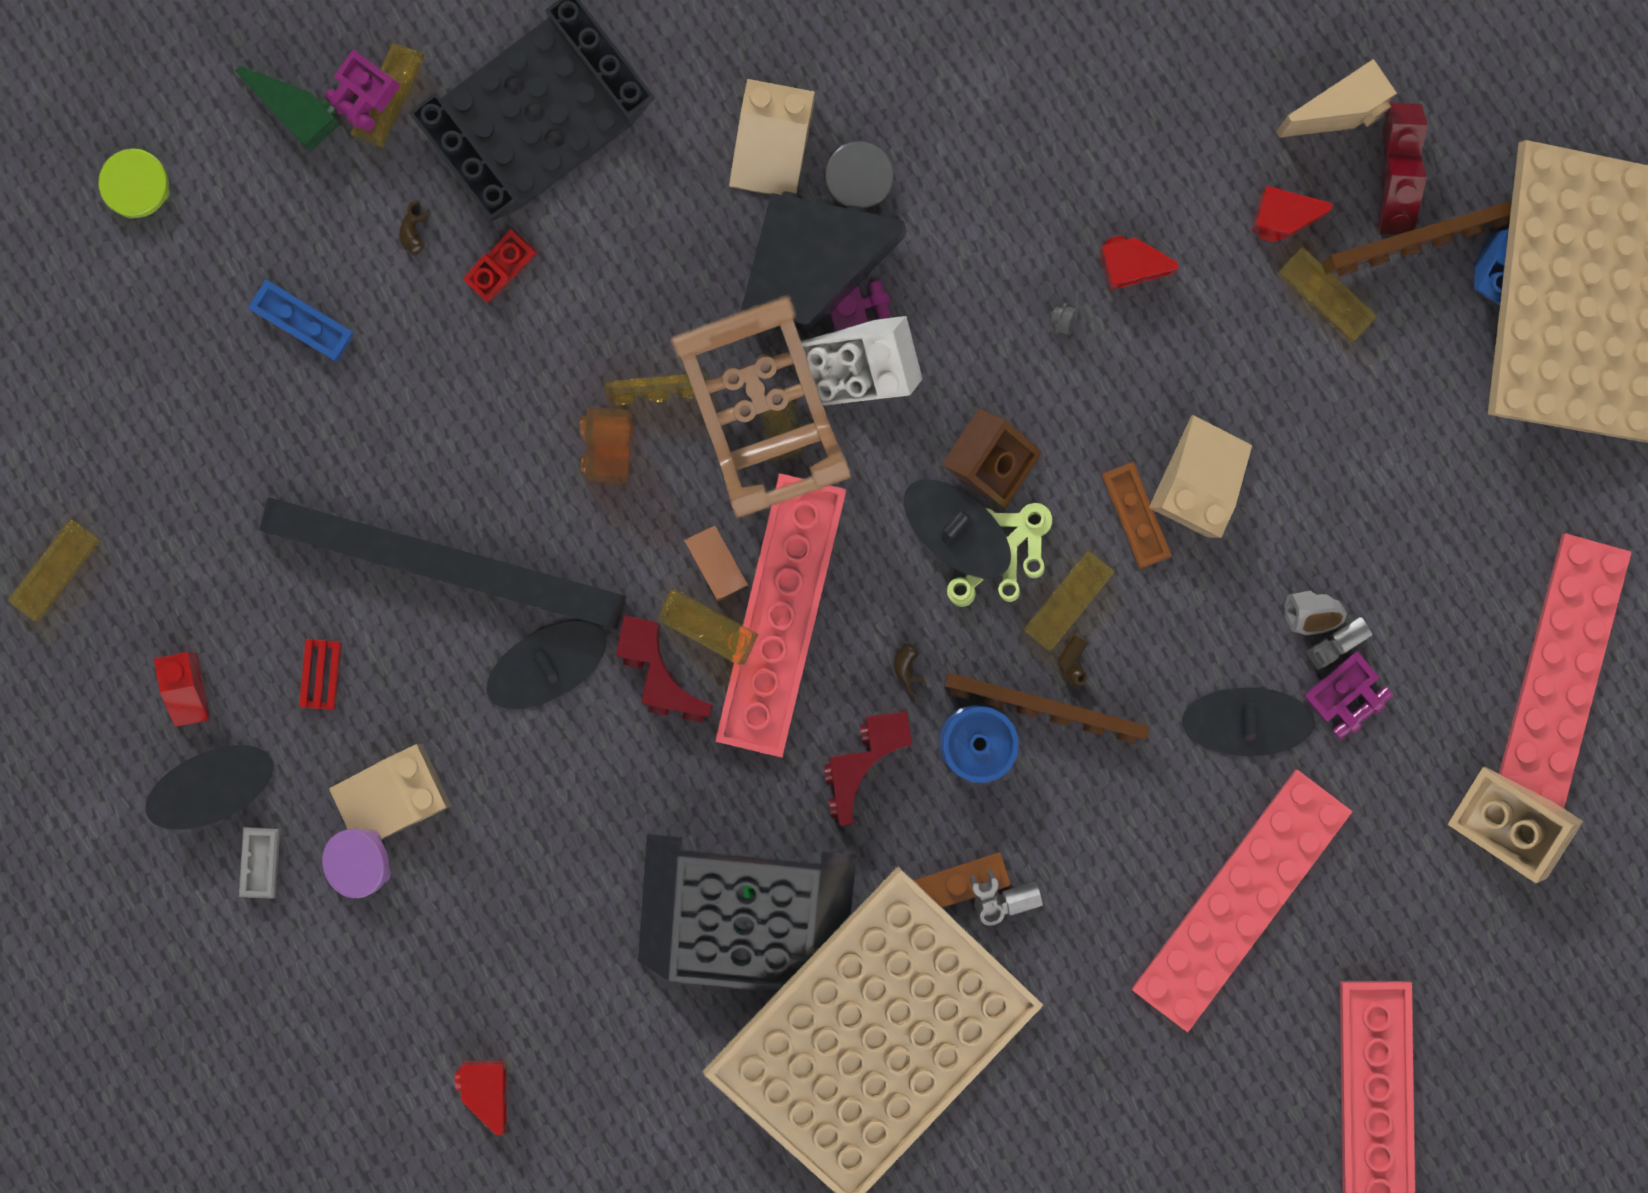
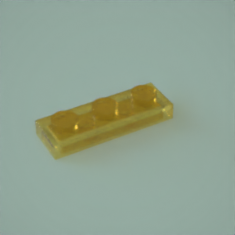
(402, 66)
(1327, 295)
(654, 387)
(54, 570)
(1068, 601)
(707, 627)

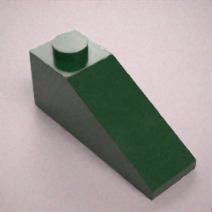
(296, 108)

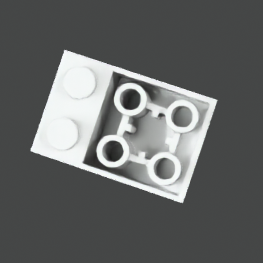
(864, 362)

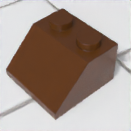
(992, 457)

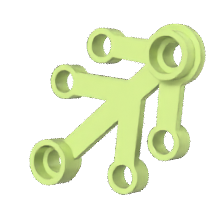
(1024, 530)

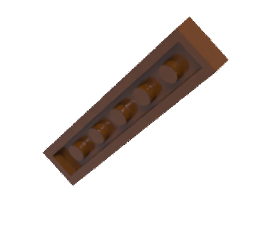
(1411, 242)
(1060, 712)

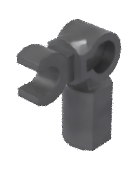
(1341, 642)
(993, 907)

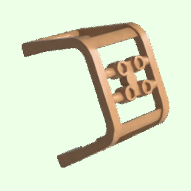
(711, 336)

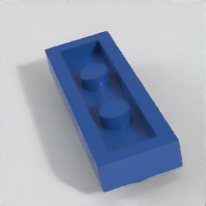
(301, 320)

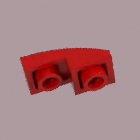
(500, 266)

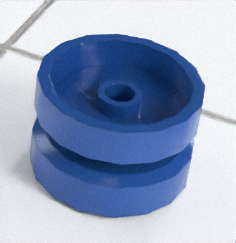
(957, 741)

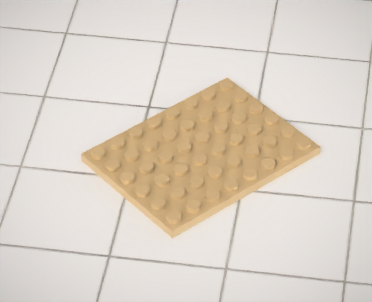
(1575, 295)
(873, 1037)

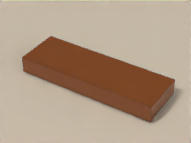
(1135, 515)

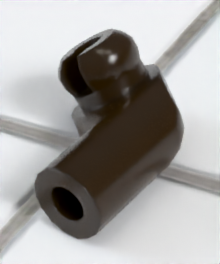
(1070, 664)

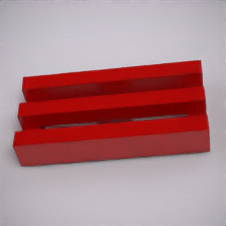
(307, 671)

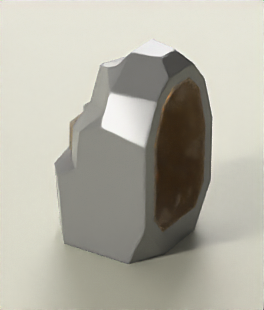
(1313, 613)

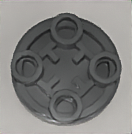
(859, 175)

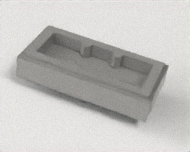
(259, 863)

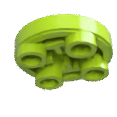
(134, 183)

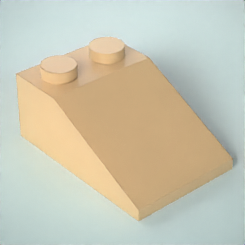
(1343, 106)
(771, 138)
(1203, 479)
(391, 793)
(1515, 824)

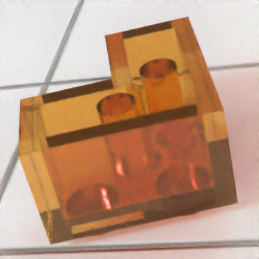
(609, 446)

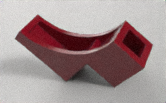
(1404, 168)
(640, 644)
(884, 735)

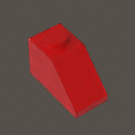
(1286, 213)
(1133, 262)
(182, 688)
(485, 1091)

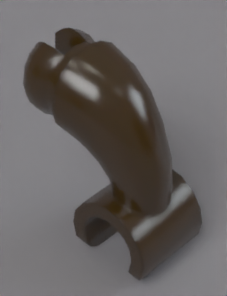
(408, 236)
(902, 666)

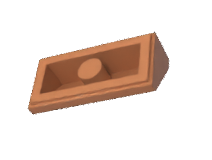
(716, 563)

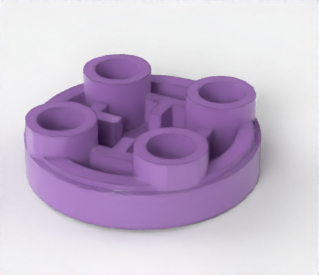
(356, 862)

